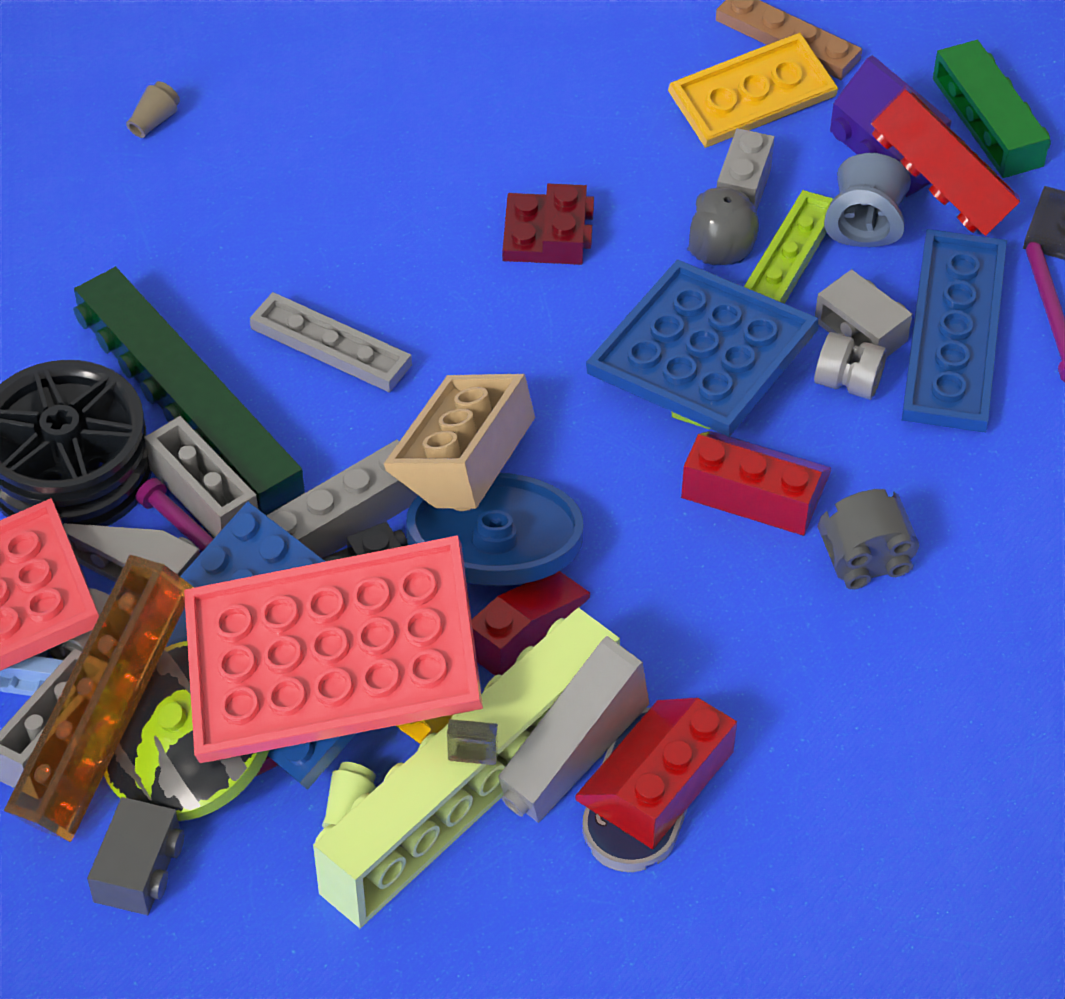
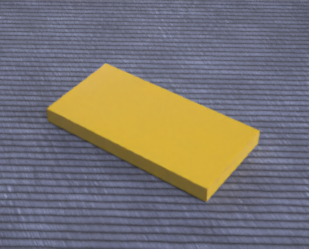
(752, 89)

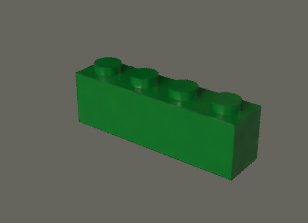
(991, 108)

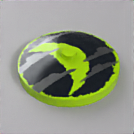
(157, 749)

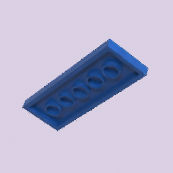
(955, 331)

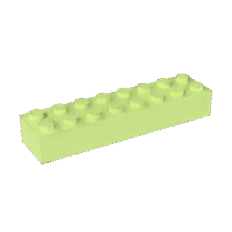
(435, 800)

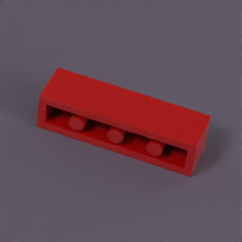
(944, 161)

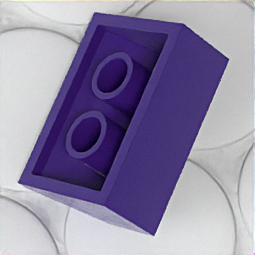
(861, 101)

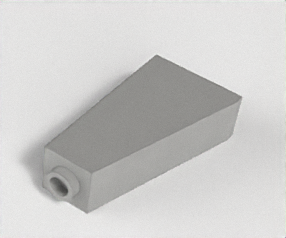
(575, 730)

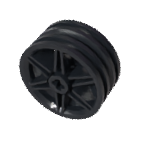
(56, 432)

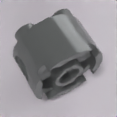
(869, 537)

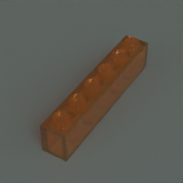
(99, 698)

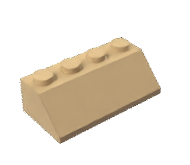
(463, 438)

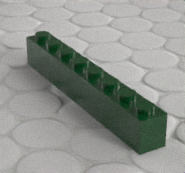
(185, 386)

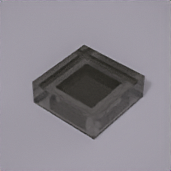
(472, 742)

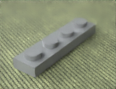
(331, 342)

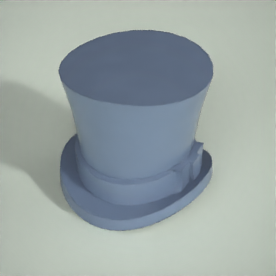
(868, 201)

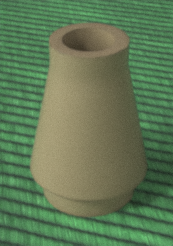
(154, 107)

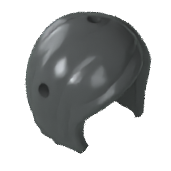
(723, 226)

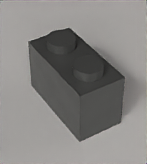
(135, 856)

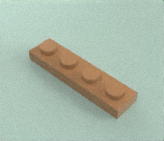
(772, 24)

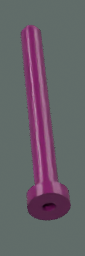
(1049, 298)
(153, 494)

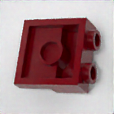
(548, 225)

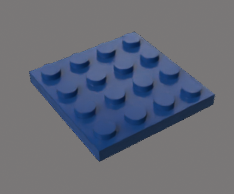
(702, 347)

